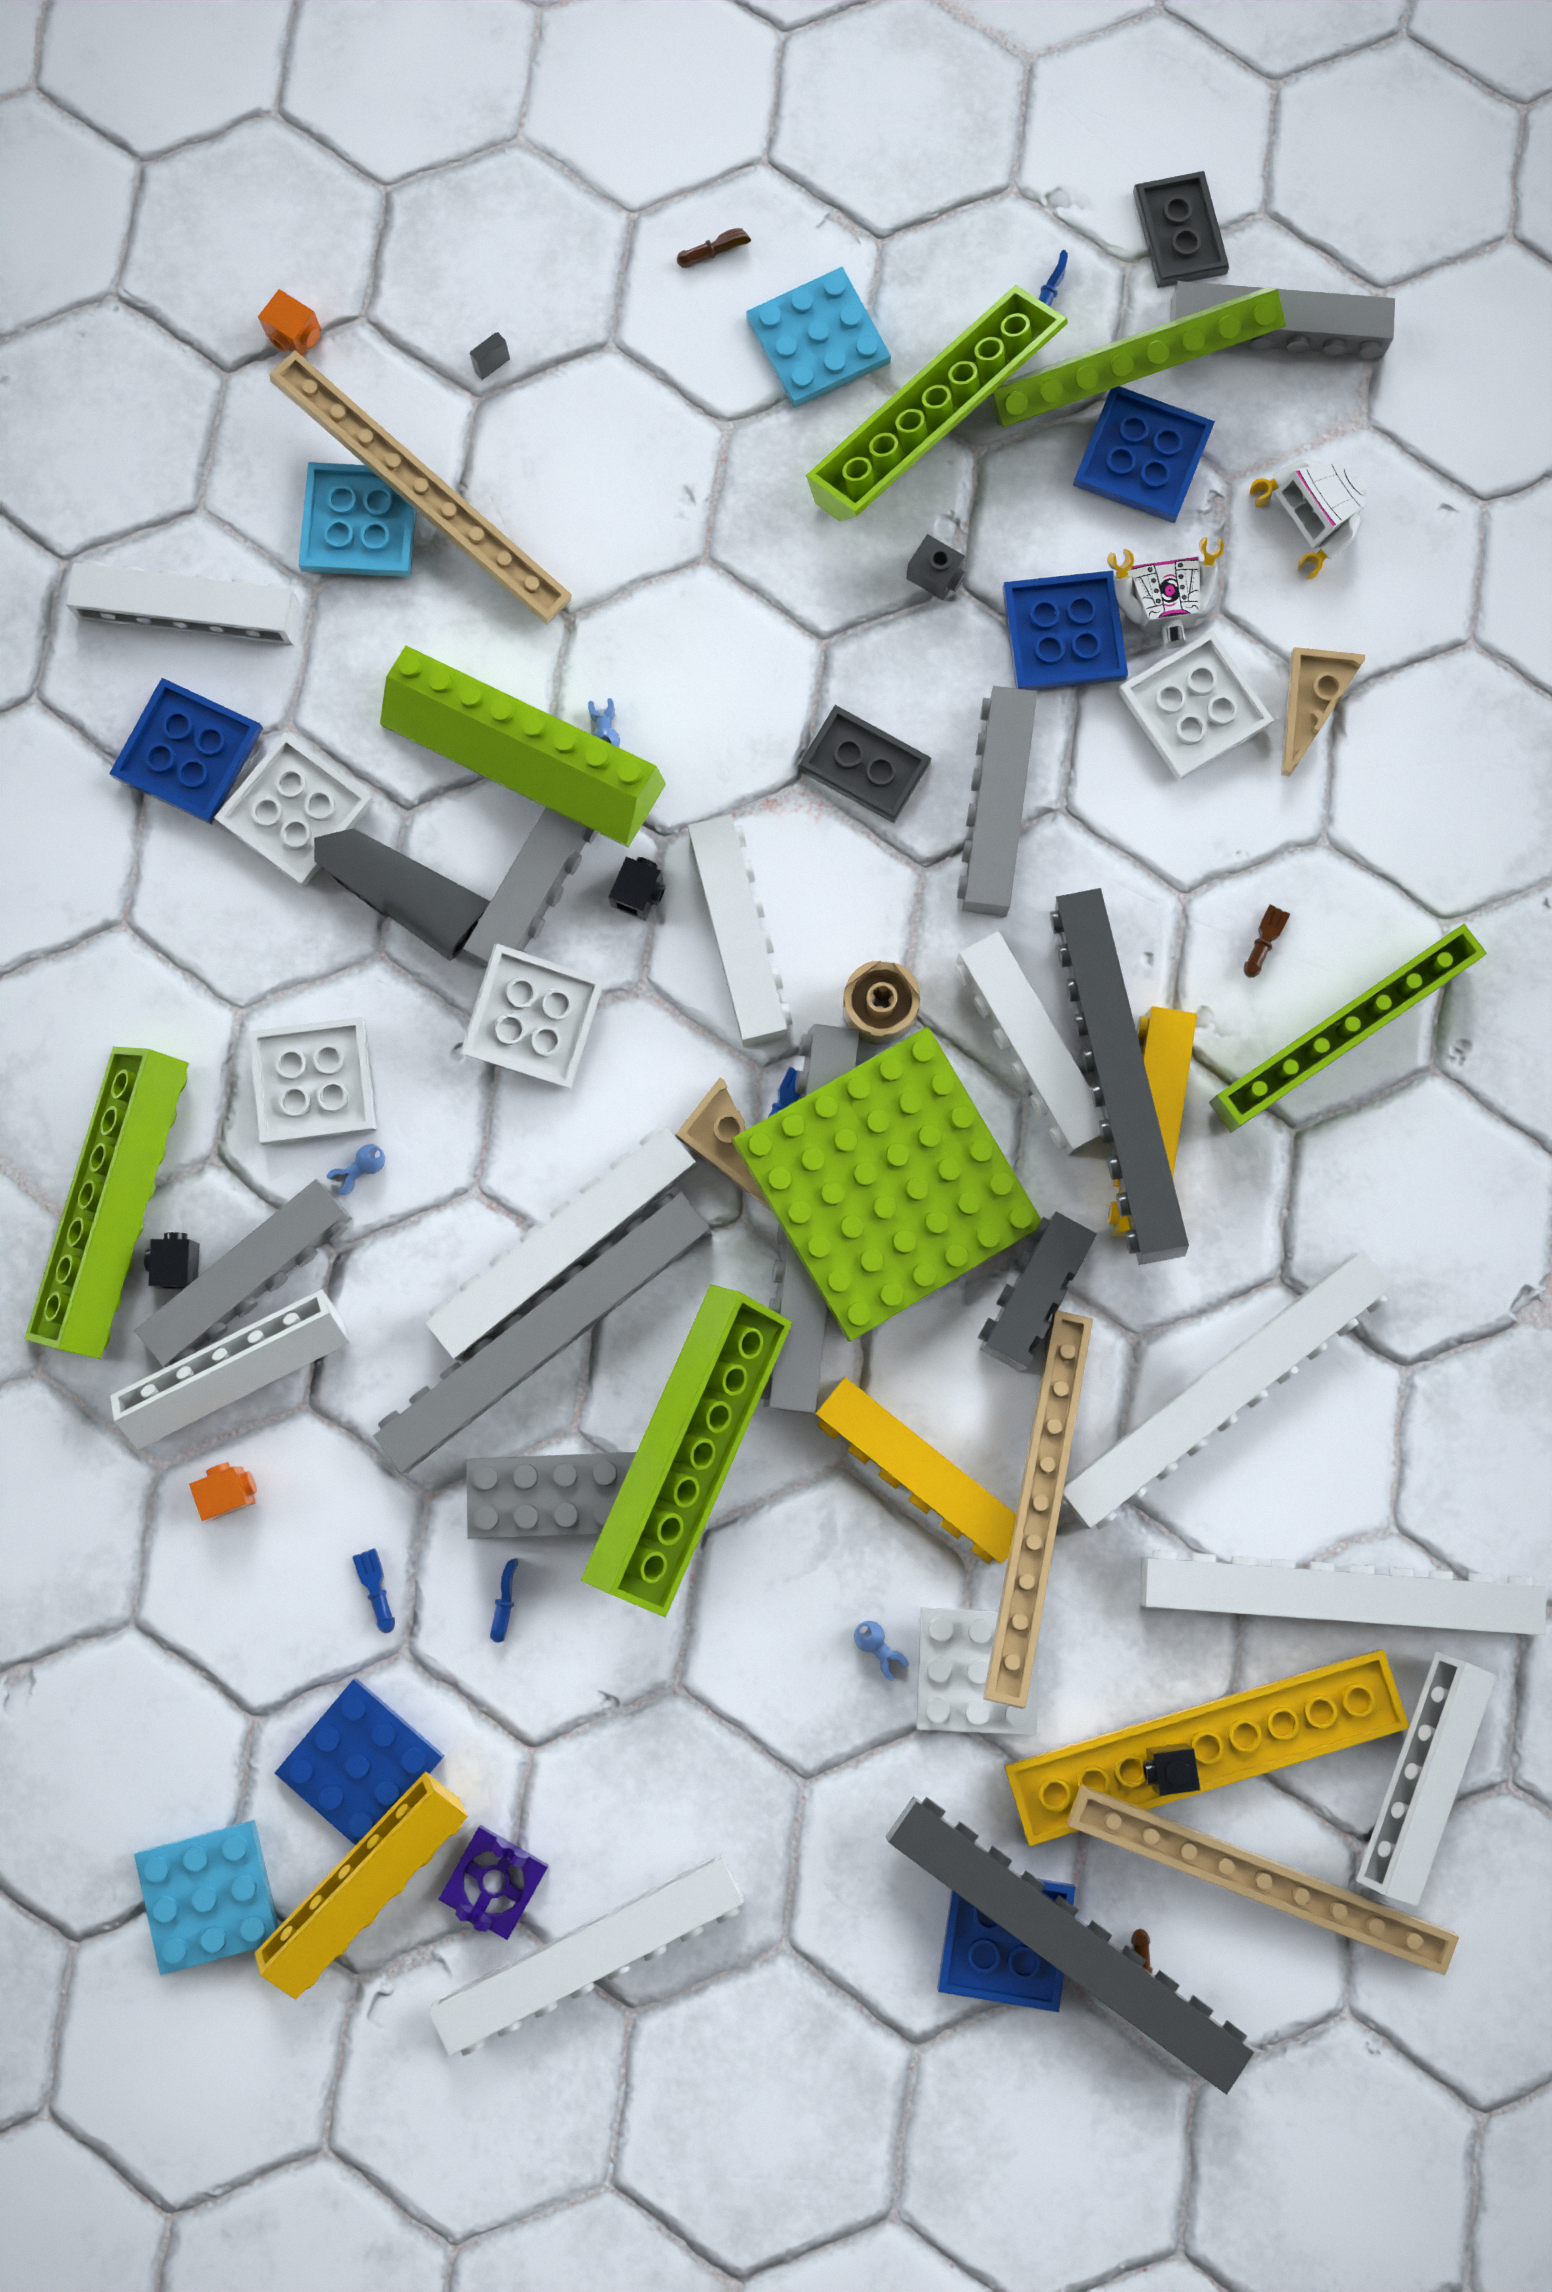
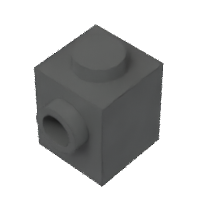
(936, 567)

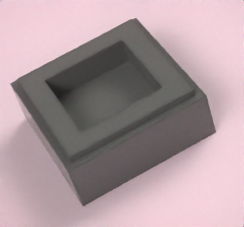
(489, 355)

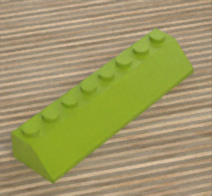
(932, 403)
(519, 746)
(107, 1201)
(687, 1450)

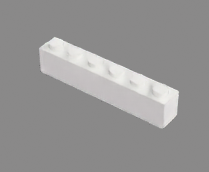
(183, 602)
(738, 930)
(1031, 1041)
(228, 1369)
(1426, 1779)

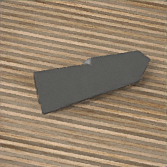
(403, 889)

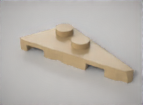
(1314, 689)
(710, 1134)

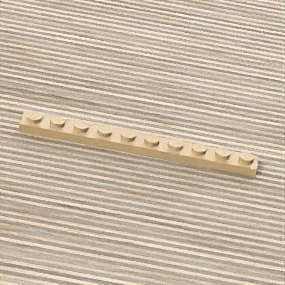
(420, 487)
(1038, 1511)
(1262, 1879)

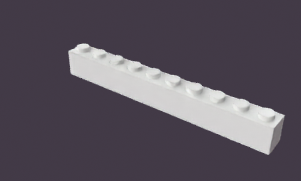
(1225, 1389)
(1342, 1595)

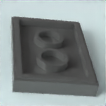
(1181, 229)
(864, 763)

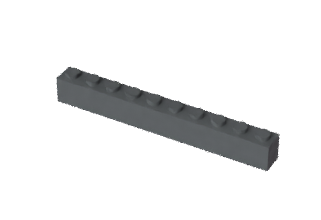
(1120, 1078)
(1070, 1944)

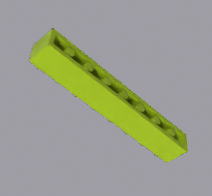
(1138, 356)
(1347, 1028)

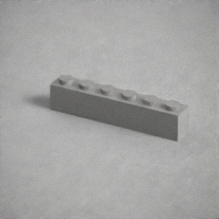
(1313, 319)
(999, 801)
(530, 886)
(244, 1274)

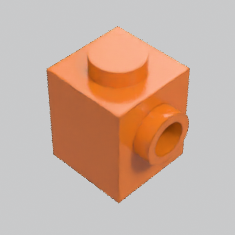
(289, 323)
(223, 1491)

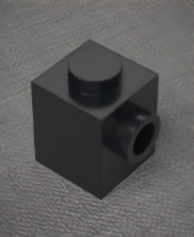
(637, 887)
(172, 1261)
(1171, 1769)

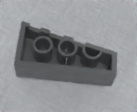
(1037, 1291)

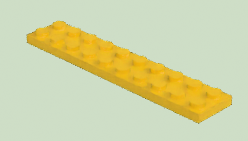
(1230, 1739)

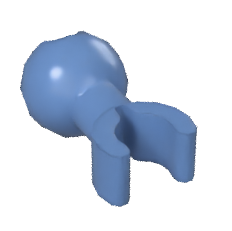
(603, 723)
(364, 1163)
(874, 1642)

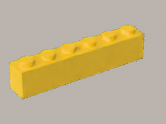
(1166, 1054)
(920, 1469)
(360, 1886)

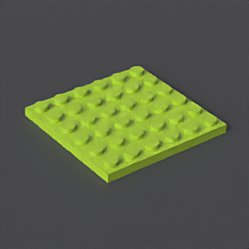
(887, 1183)

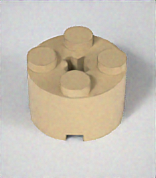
(883, 981)

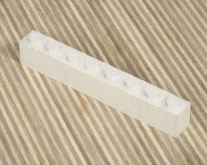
(561, 1243)
(585, 1955)

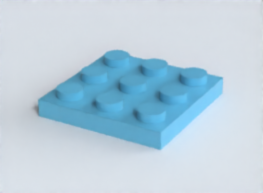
(818, 337)
(354, 523)
(206, 1896)

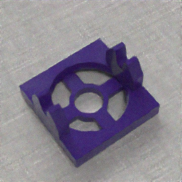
(509, 1854)

